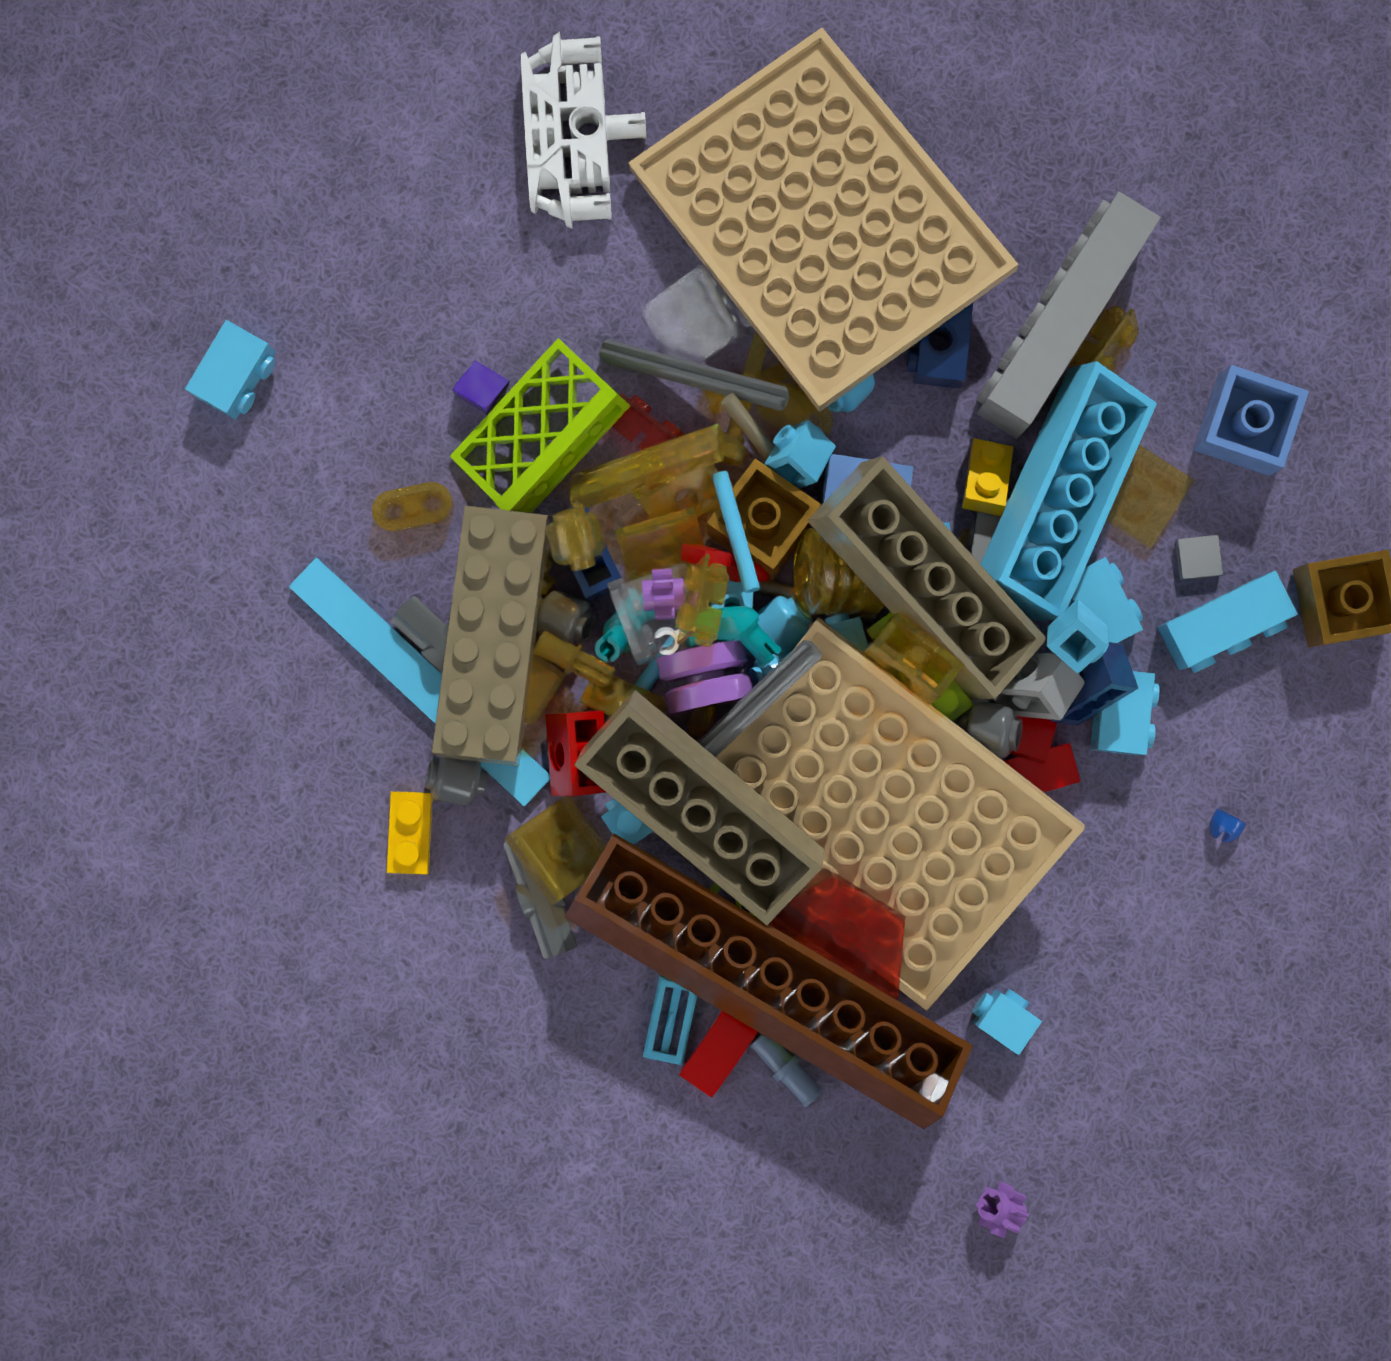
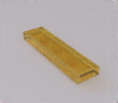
(648, 467)

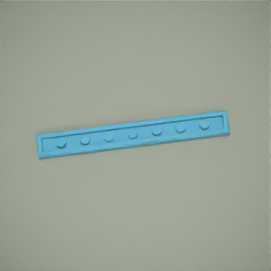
(399, 663)

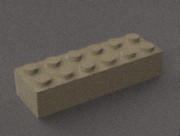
(927, 576)
(491, 636)
(701, 808)

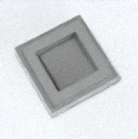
(1199, 557)

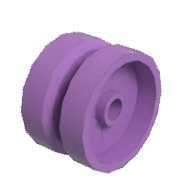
(705, 676)

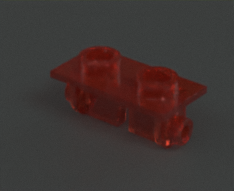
(638, 420)

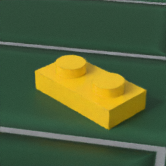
(987, 477)
(409, 832)

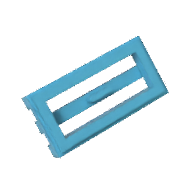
(664, 1054)

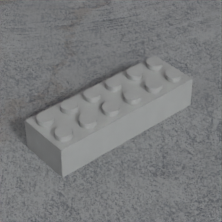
(1070, 310)

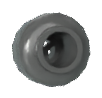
(566, 617)
(993, 727)
(455, 780)

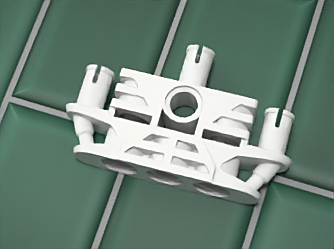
(544, 129)

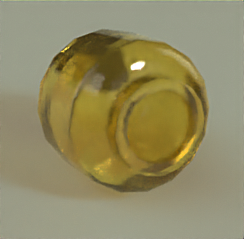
(575, 538)

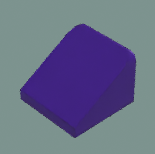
(480, 387)

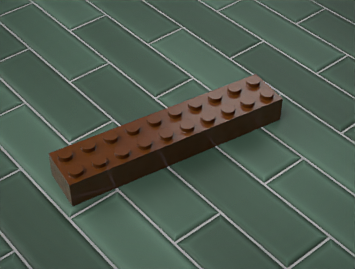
(770, 982)

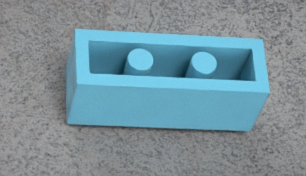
(1228, 622)

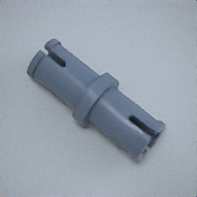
(787, 1069)

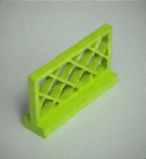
(567, 446)

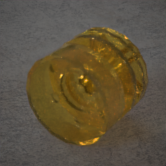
(827, 583)

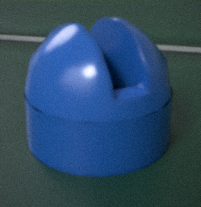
(1229, 824)

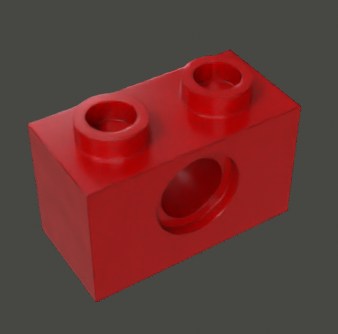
(565, 740)

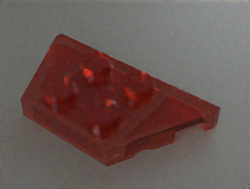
(848, 930)

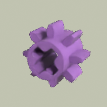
(663, 594)
(1002, 1210)

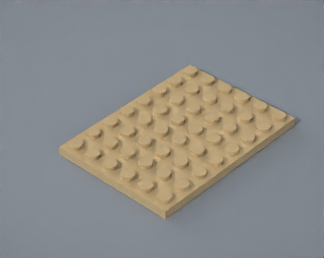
(822, 218)
(902, 807)

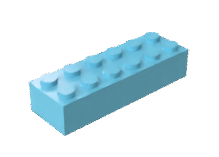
(1067, 489)

